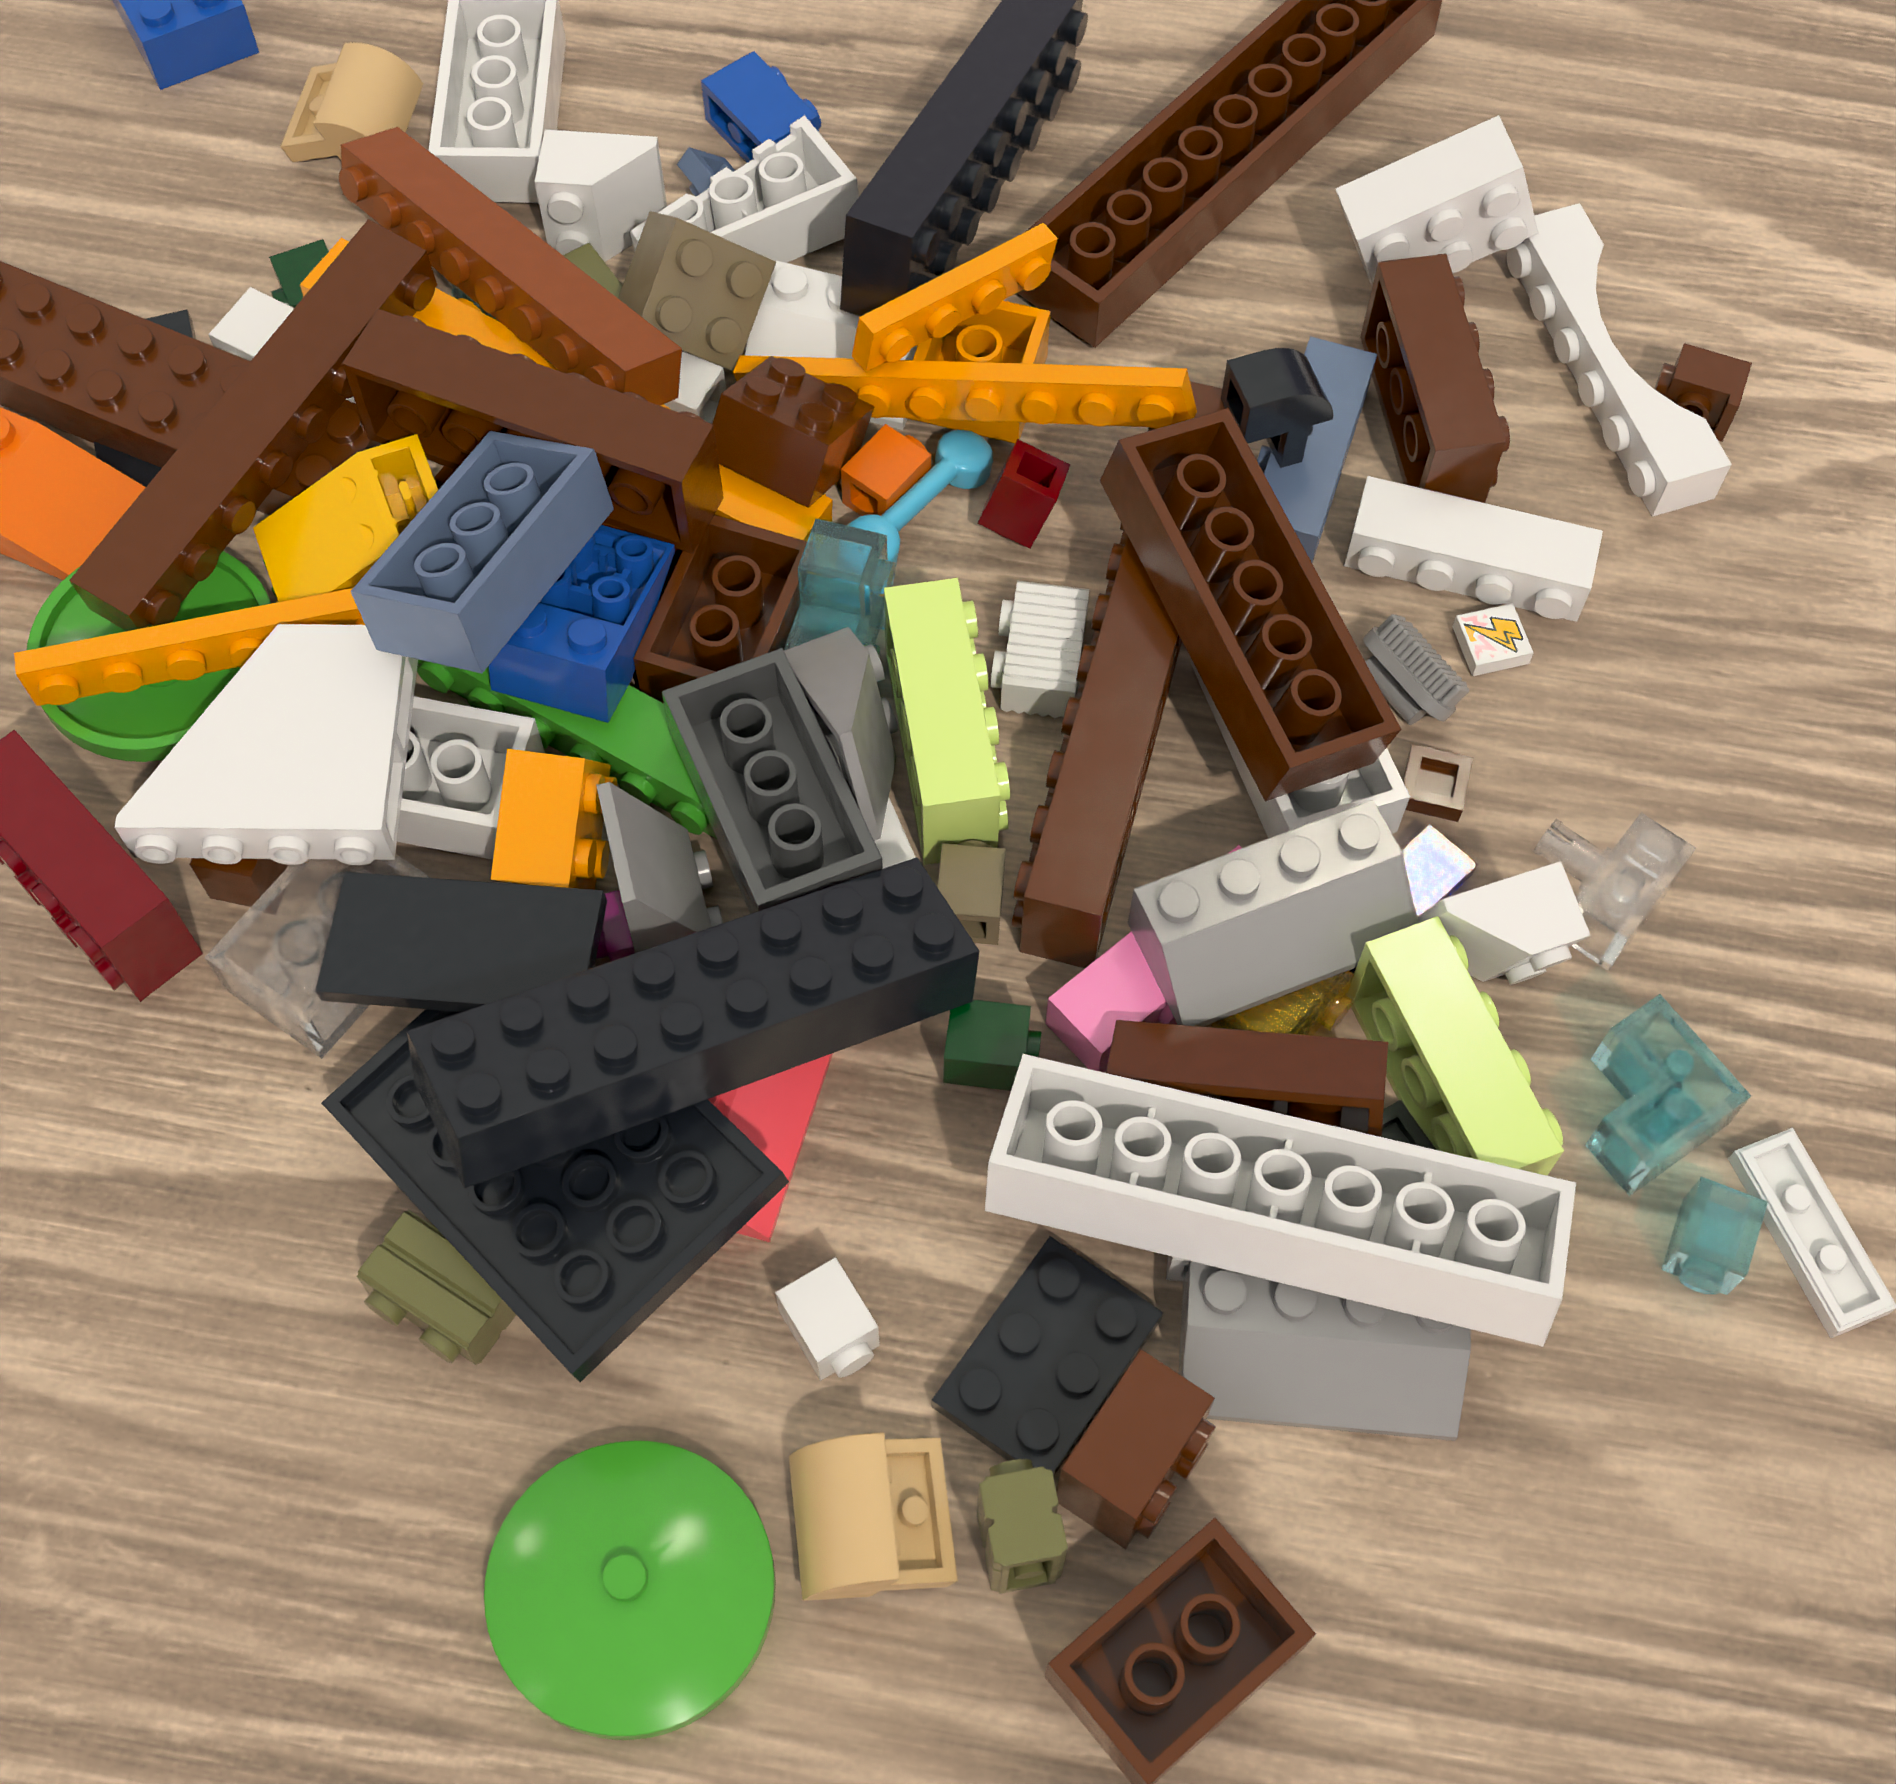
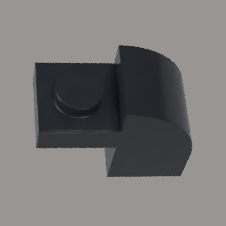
(1276, 399)

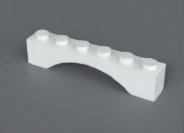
(1663, 447)

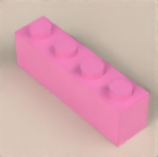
(1106, 991)

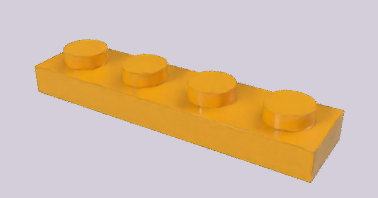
(954, 297)

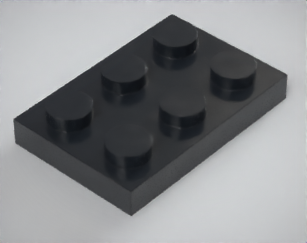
(1047, 1359)

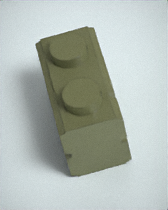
(434, 1287)
(1020, 1526)

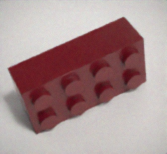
(86, 878)

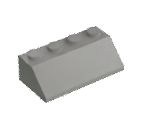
(1272, 915)
(1318, 1358)

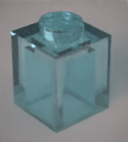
(1714, 1237)

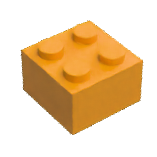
(1002, 336)
(551, 821)

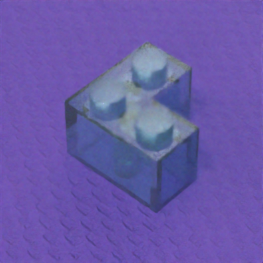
(842, 584)
(1672, 1090)

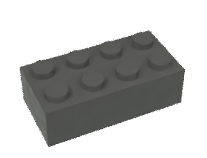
(769, 782)

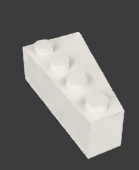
(779, 202)

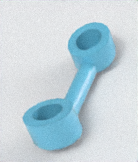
(960, 460)

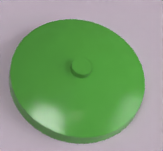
(156, 716)
(630, 1590)

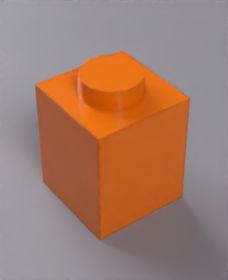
(883, 471)

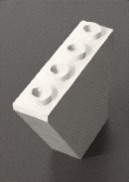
(287, 758)

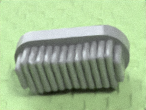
(1411, 672)

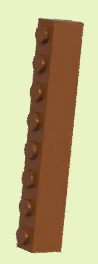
(508, 268)

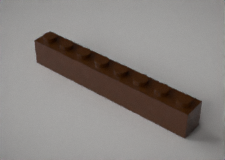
(250, 436)

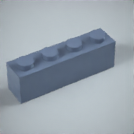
(1309, 486)

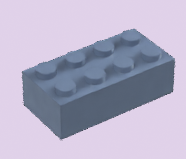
(483, 551)

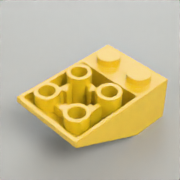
(345, 520)

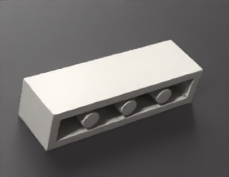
(1474, 549)

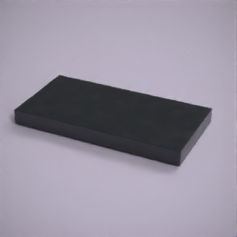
(454, 940)

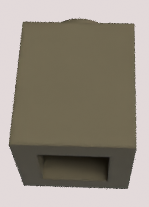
(973, 886)

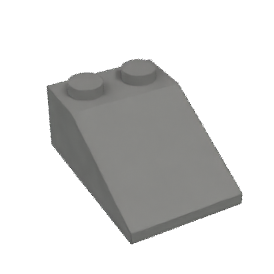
(857, 723)
(655, 871)

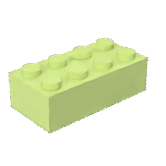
(944, 716)
(1448, 1051)

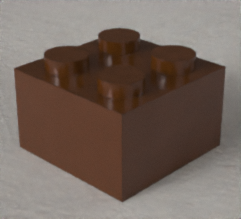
(789, 429)
(1134, 1448)

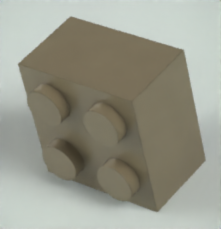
(696, 288)

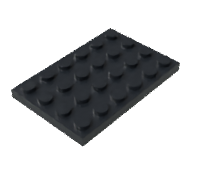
(580, 1237)

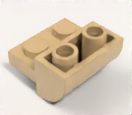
(351, 100)
(871, 1516)

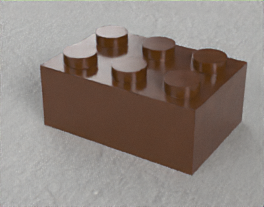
(721, 605)
(1178, 1655)

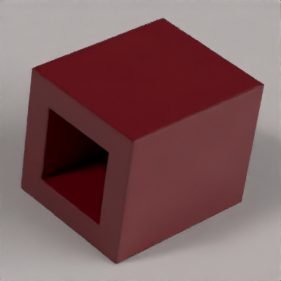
(1024, 494)

